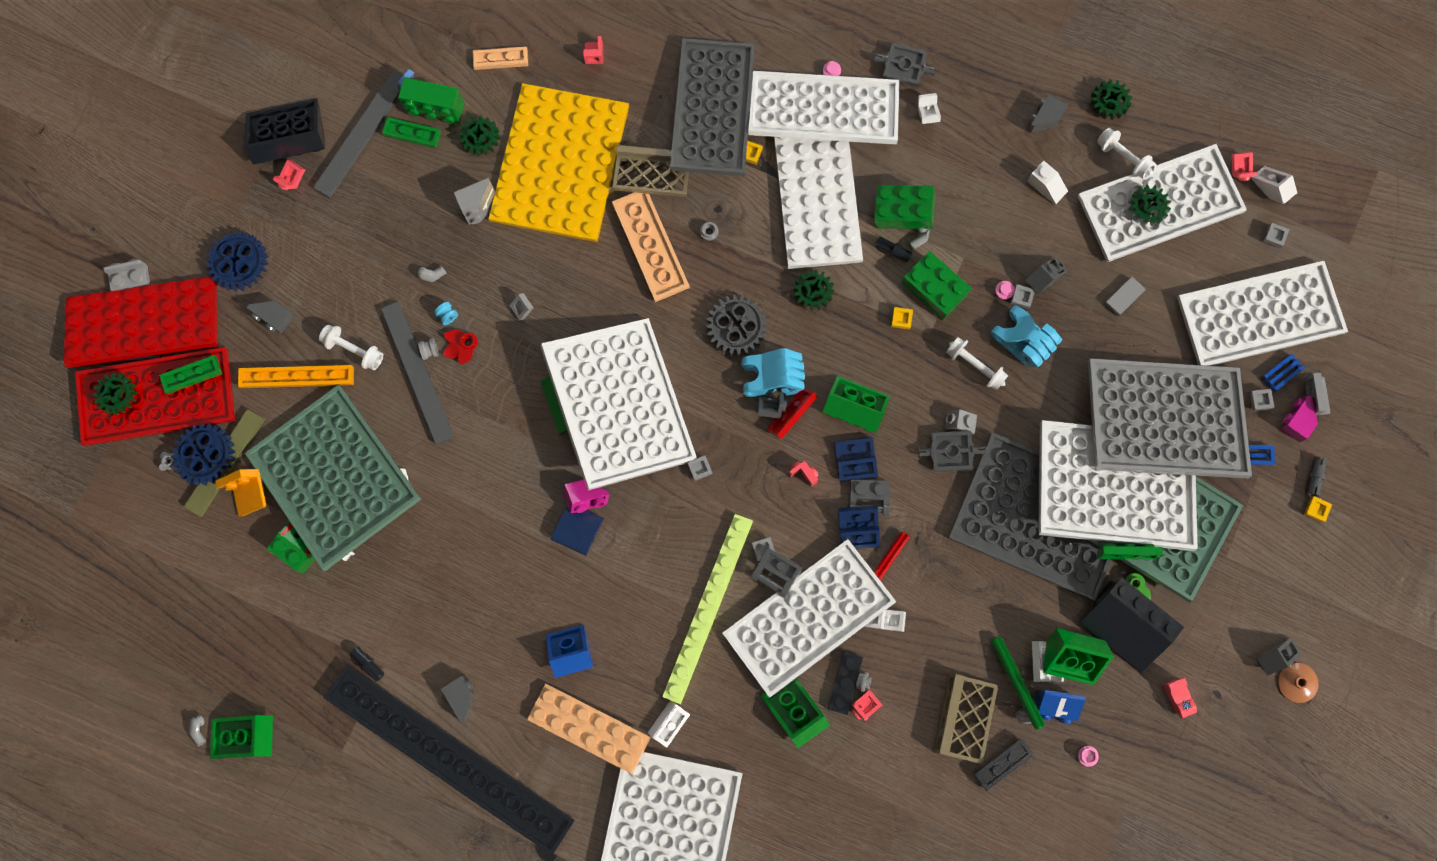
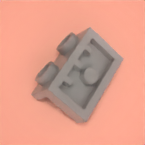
(127, 275)
(1316, 388)

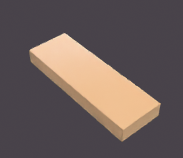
(500, 58)

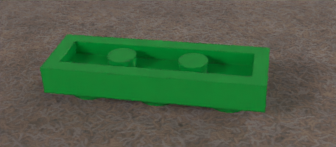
(411, 132)
(190, 374)
(1129, 551)

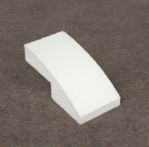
(889, 620)

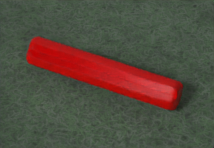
(891, 555)

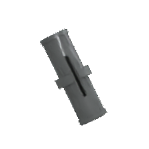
(1317, 476)

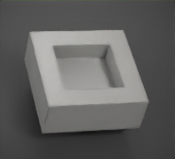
(1276, 235)
(1023, 296)
(521, 306)
(1261, 399)
(700, 468)
(761, 546)

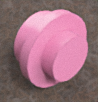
(832, 69)
(1004, 290)
(1088, 756)

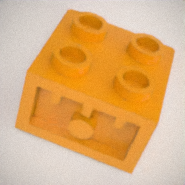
(246, 488)

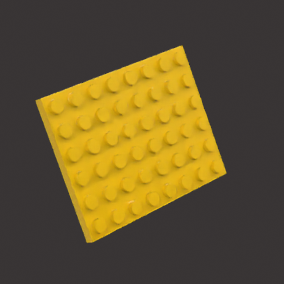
(559, 162)

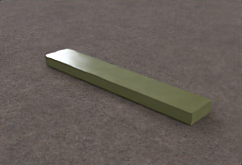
(241, 437)

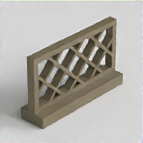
(650, 156)
(949, 715)

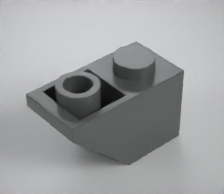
(1049, 114)
(1046, 275)
(273, 313)

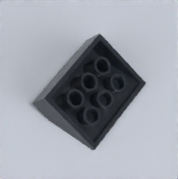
(284, 131)
(1131, 623)

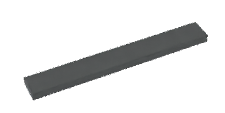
(359, 136)
(417, 373)

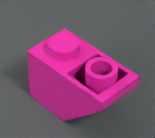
(1302, 420)
(580, 499)

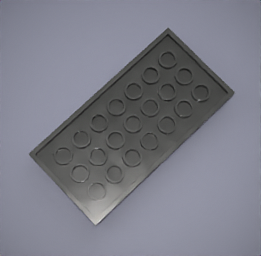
(712, 107)

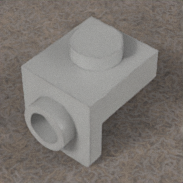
(960, 421)

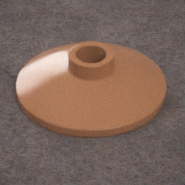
(1289, 686)

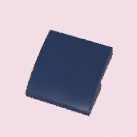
(856, 459)
(859, 526)
(577, 530)

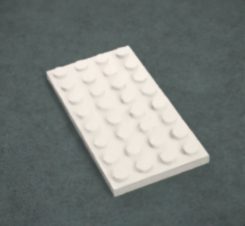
(824, 107)
(1198, 192)
(818, 202)
(1262, 314)
(817, 616)

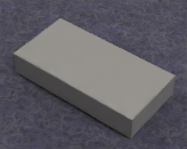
(1125, 296)

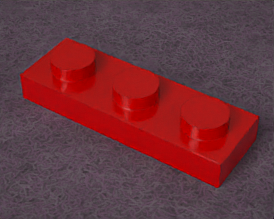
(793, 412)

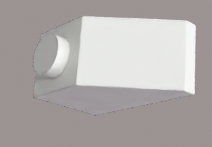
(1048, 182)
(1275, 184)

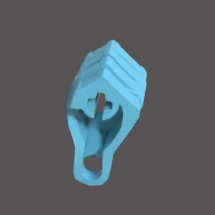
(1026, 339)
(774, 370)

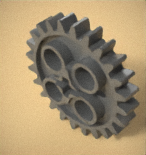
(722, 333)

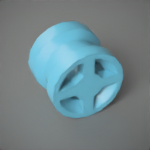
(446, 313)

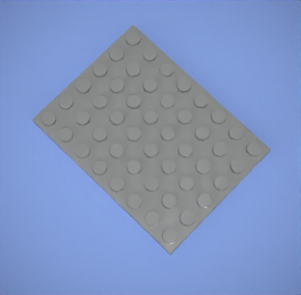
(1168, 419)

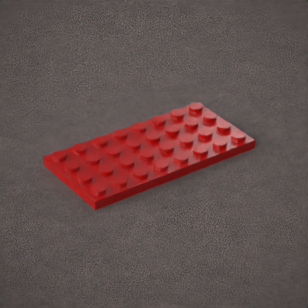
(140, 322)
(154, 409)

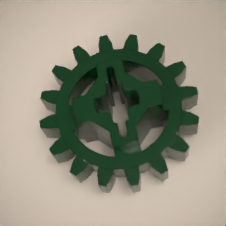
(1111, 92)
(473, 132)
(1158, 209)
(807, 286)
(119, 394)

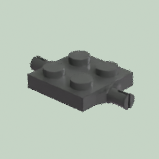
(905, 64)
(952, 451)

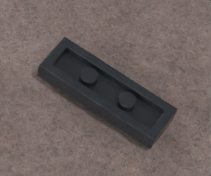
(845, 683)
(1003, 764)

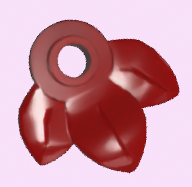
(458, 347)

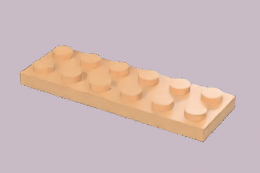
(650, 245)
(589, 728)

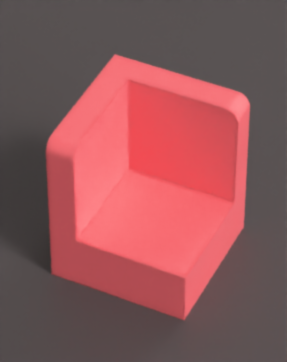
(593, 52)

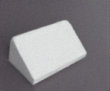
(668, 723)

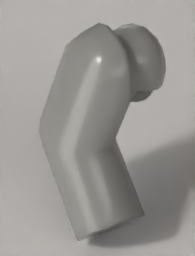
(922, 237)
(429, 275)
(194, 730)

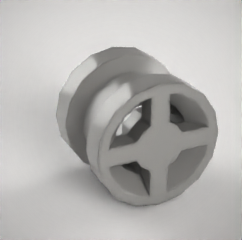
(428, 349)

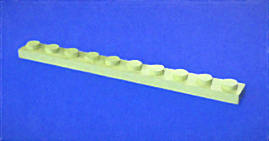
(707, 609)

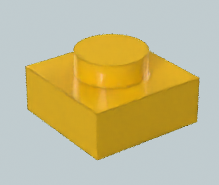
(753, 152)
(902, 318)
(1318, 509)

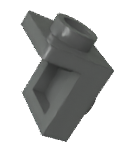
(772, 407)

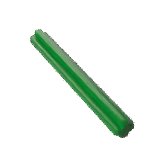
(1018, 683)

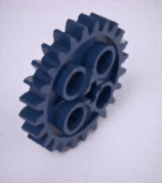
(220, 261)
(218, 443)

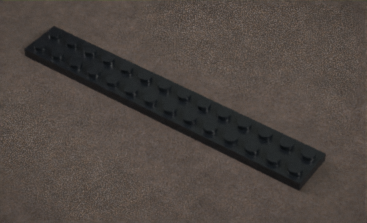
(449, 759)

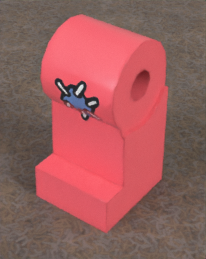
(1180, 697)

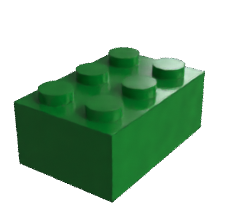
(431, 100)
(905, 207)
(936, 285)

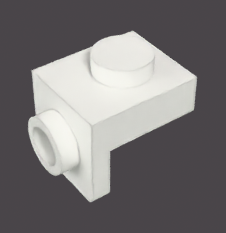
(928, 108)

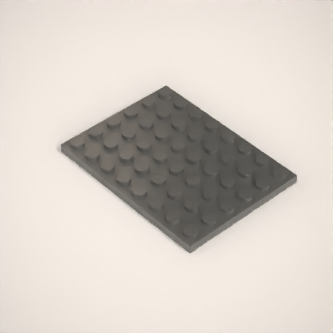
(1003, 522)

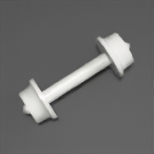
(1109, 140)
(331, 335)
(957, 348)

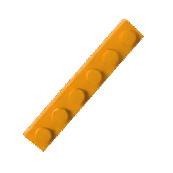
(296, 376)

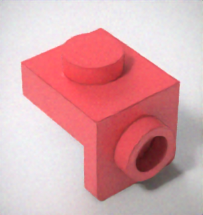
(1243, 166)
(290, 175)
(809, 474)
(866, 706)

